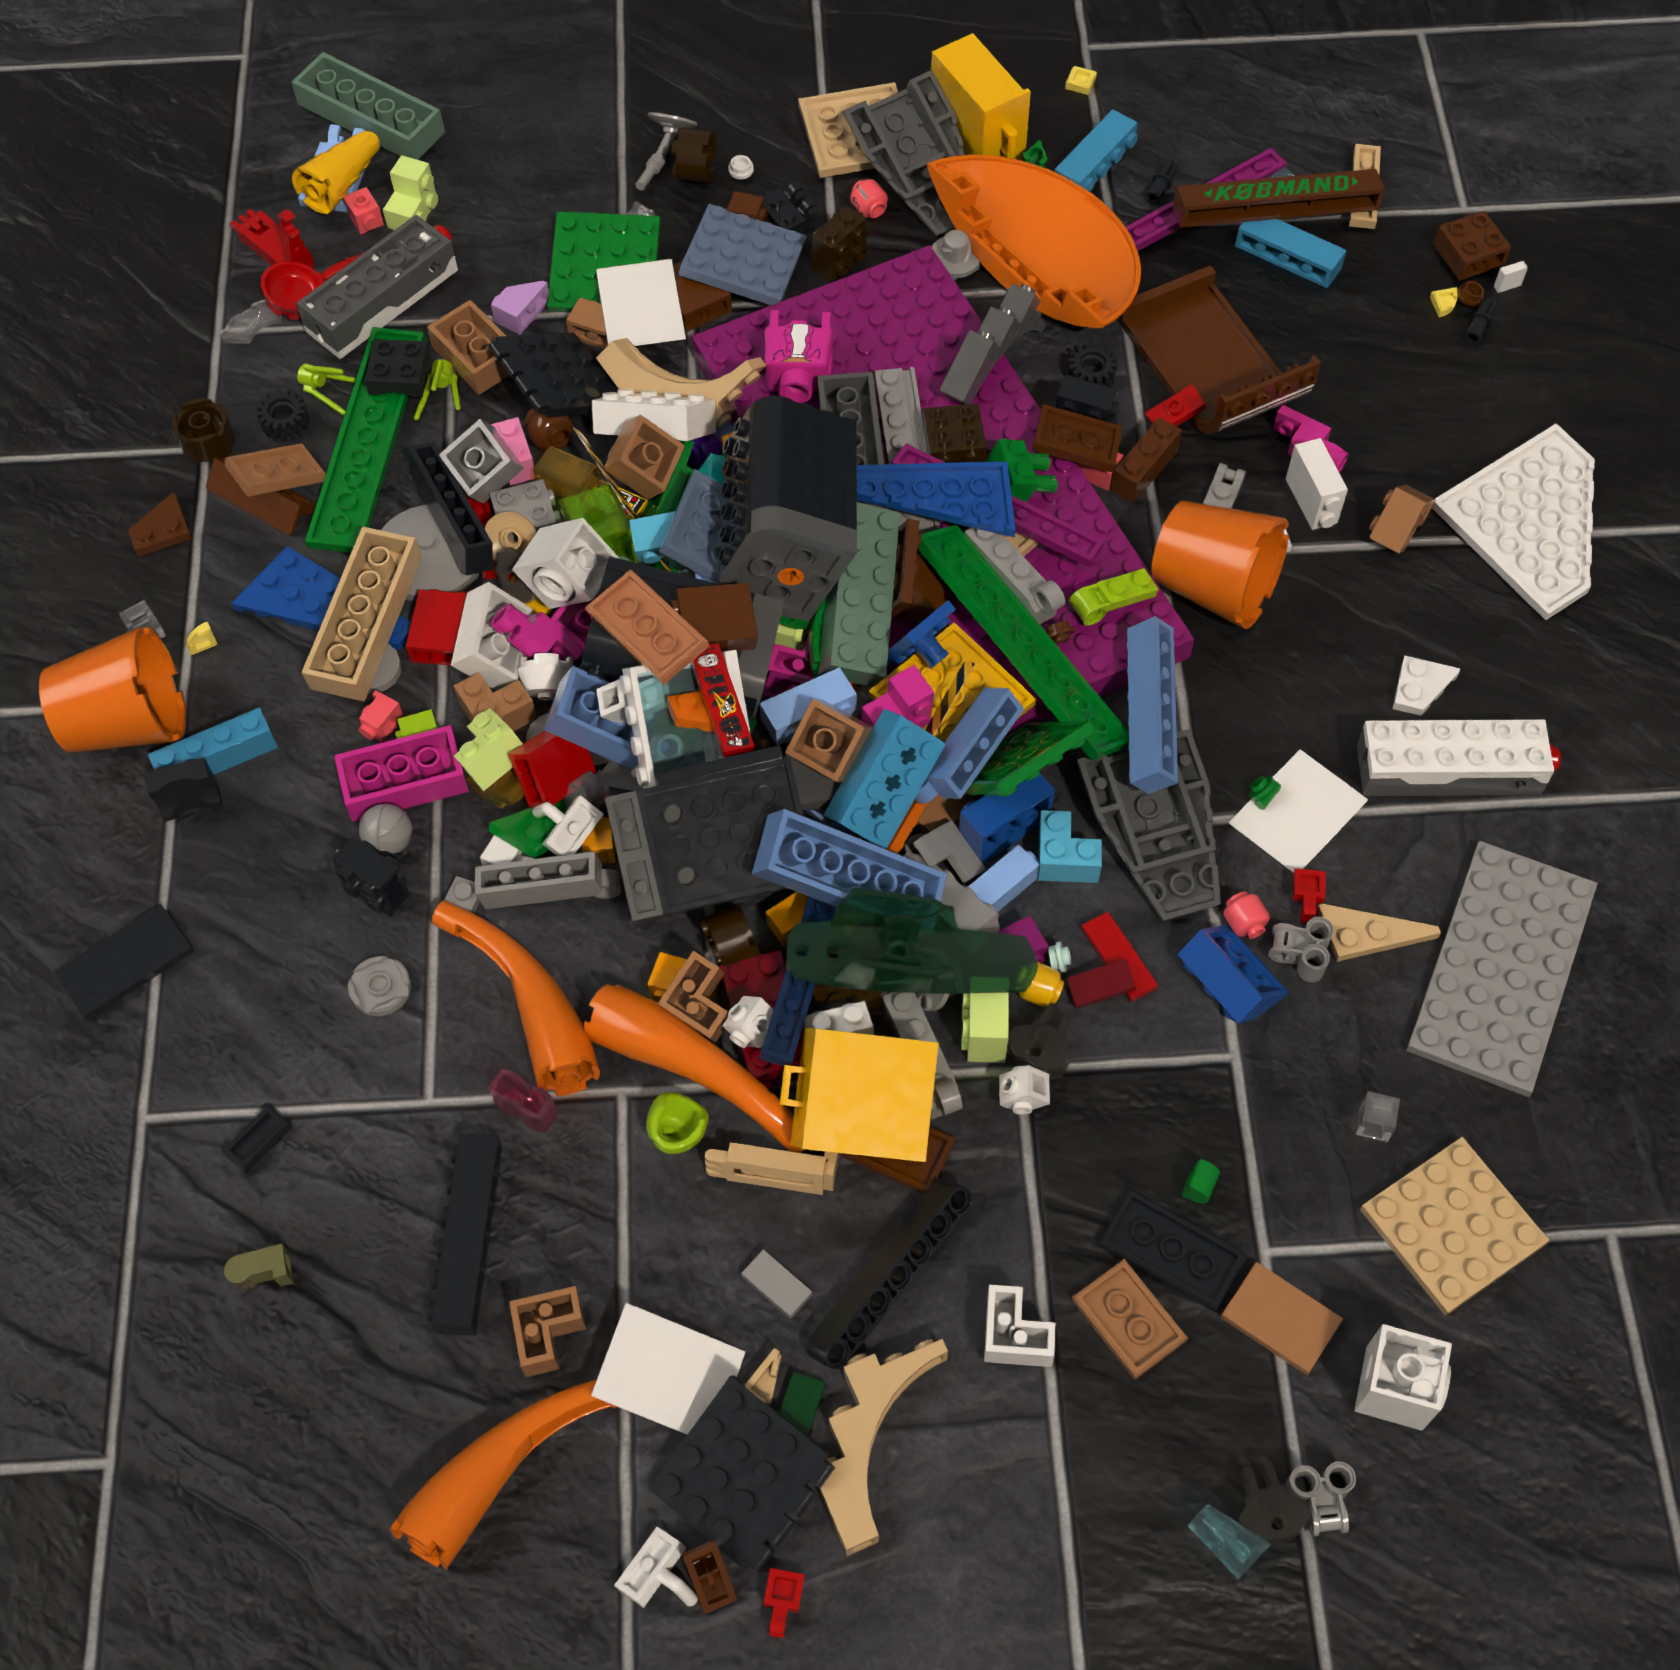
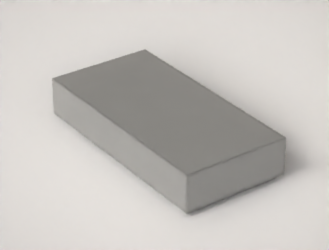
(776, 1284)

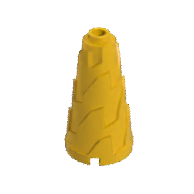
(333, 172)

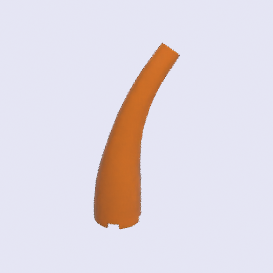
(553, 1031)
(652, 1035)
(461, 1492)

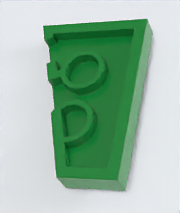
(525, 830)

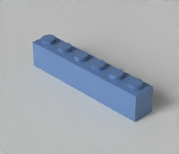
(1152, 706)

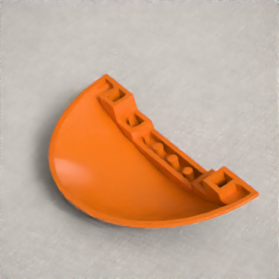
(1043, 234)

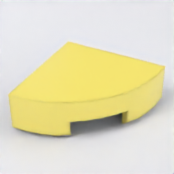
(1444, 300)
(201, 639)

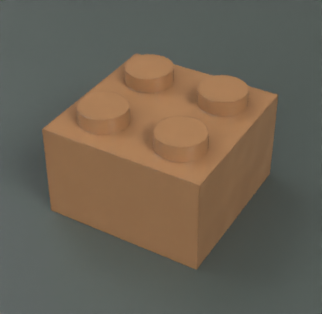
(644, 457)
(828, 739)

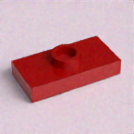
(1178, 407)

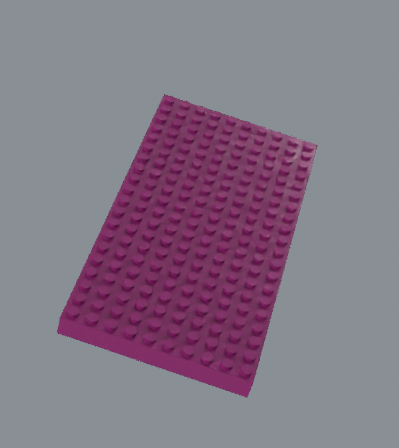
(918, 318)

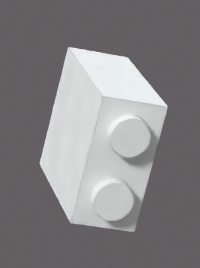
(1316, 484)

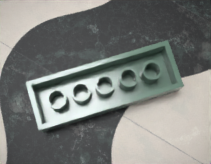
(362, 101)
(861, 602)

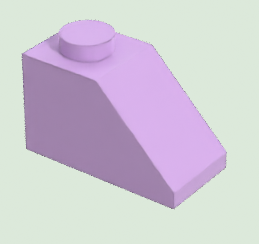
(520, 305)

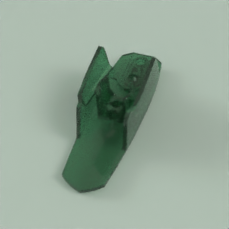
(907, 946)

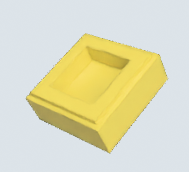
(1081, 80)

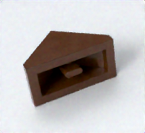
(709, 1576)

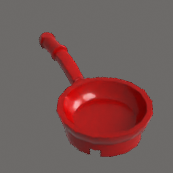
(291, 281)

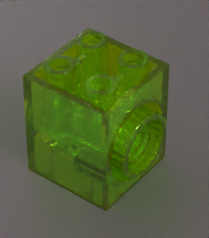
(605, 515)

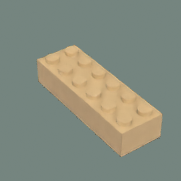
(362, 614)

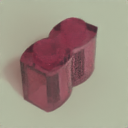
(521, 1100)

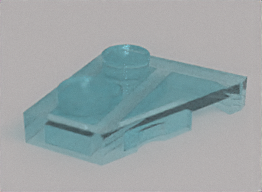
(1228, 1540)

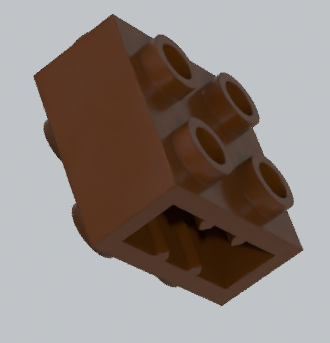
(1472, 245)

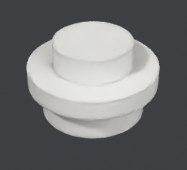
(740, 167)

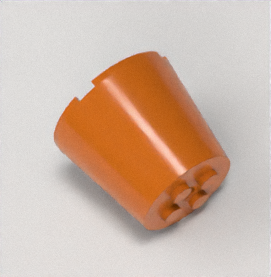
(1221, 558)
(114, 695)

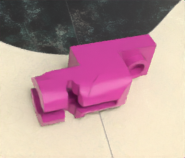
(1305, 429)
(534, 634)

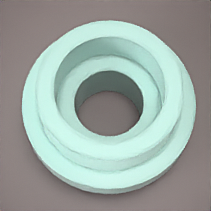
(1059, 956)

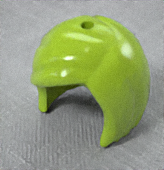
(676, 1122)

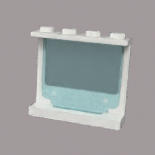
(656, 738)

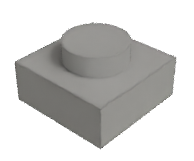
(463, 894)

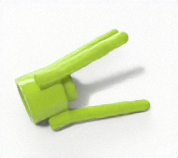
(315, 377)
(440, 377)

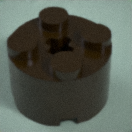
(694, 154)
(203, 430)
(729, 935)

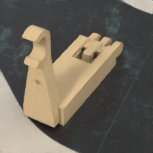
(774, 1168)

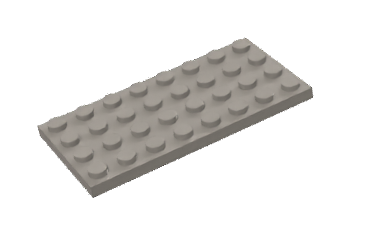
(1502, 968)

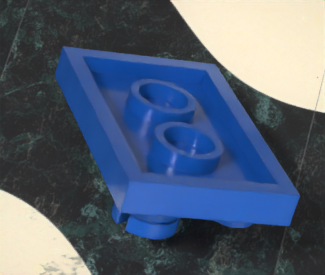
(923, 640)

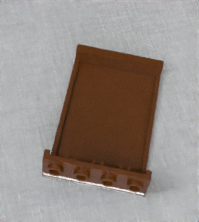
(1199, 340)

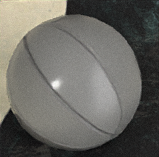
(386, 828)

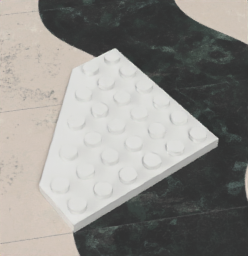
(1531, 518)

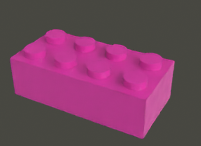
(401, 772)

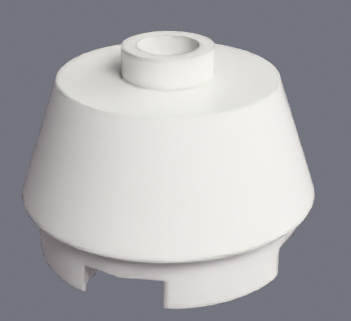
(543, 674)

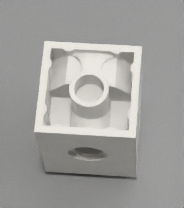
(564, 563)
(1404, 1377)

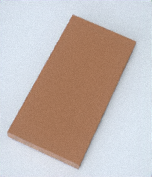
(647, 627)

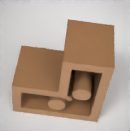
(1403, 513)
(509, 703)
(689, 997)
(541, 1319)

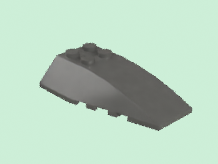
(903, 137)
(1160, 834)

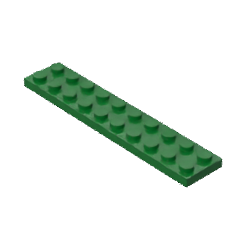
(358, 458)
(1022, 639)

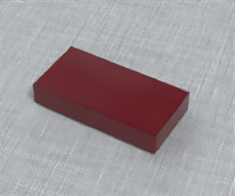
(1101, 983)

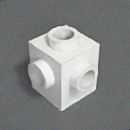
(749, 1022)
(1024, 1089)

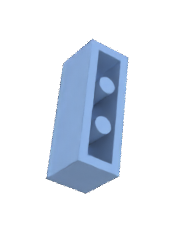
(785, 711)

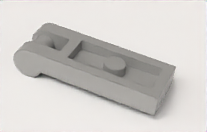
(1221, 493)

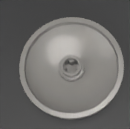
(438, 565)

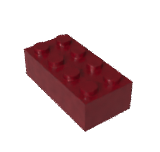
(761, 978)

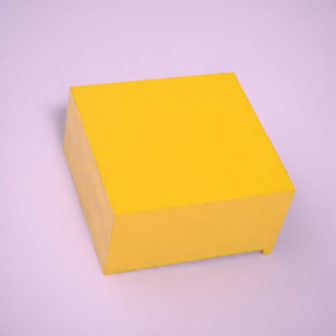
(985, 98)
(862, 1094)

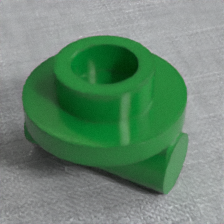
(1263, 791)

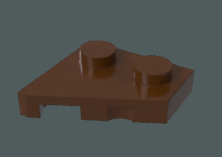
(160, 527)

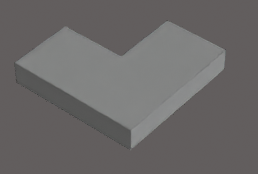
(949, 844)

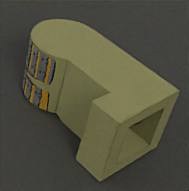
(260, 1266)

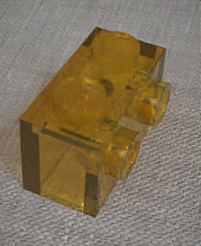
(565, 473)

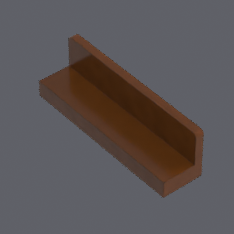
(276, 508)

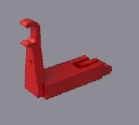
(270, 240)

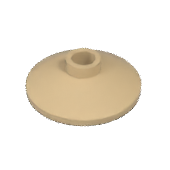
(504, 524)

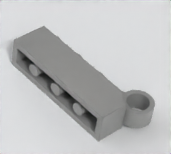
(1034, 592)
(545, 880)
(969, 910)
(910, 1022)

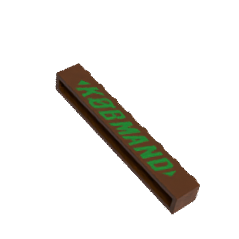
(1278, 198)

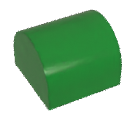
(1201, 1182)

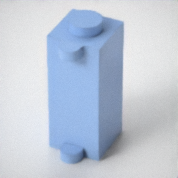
(1007, 877)

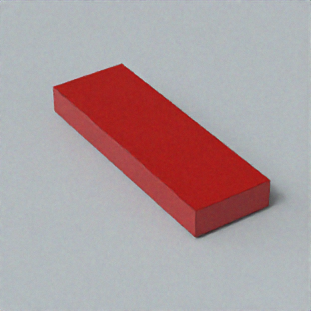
(1112, 947)

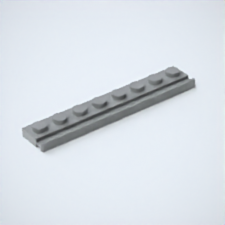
(902, 423)

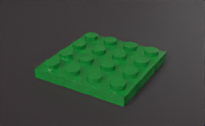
(596, 242)
(1025, 753)

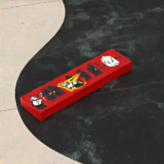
(722, 702)

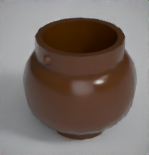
(548, 430)

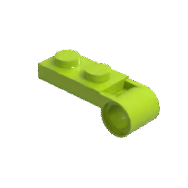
(1097, 599)

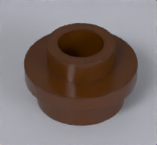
(1471, 293)
(1060, 632)

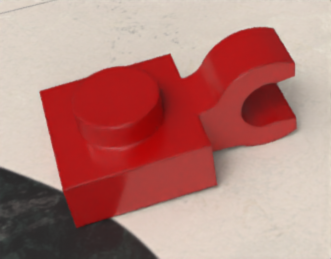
(1310, 889)
(783, 1596)

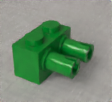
(1021, 468)

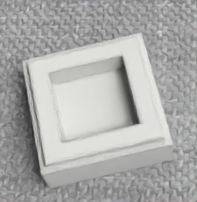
(1510, 276)

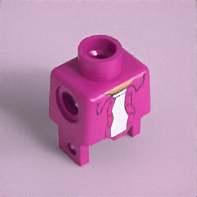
(797, 356)

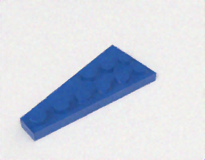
(951, 492)
(300, 594)

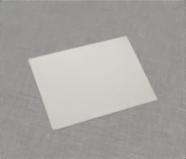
(641, 303)
(1302, 814)
(664, 1369)

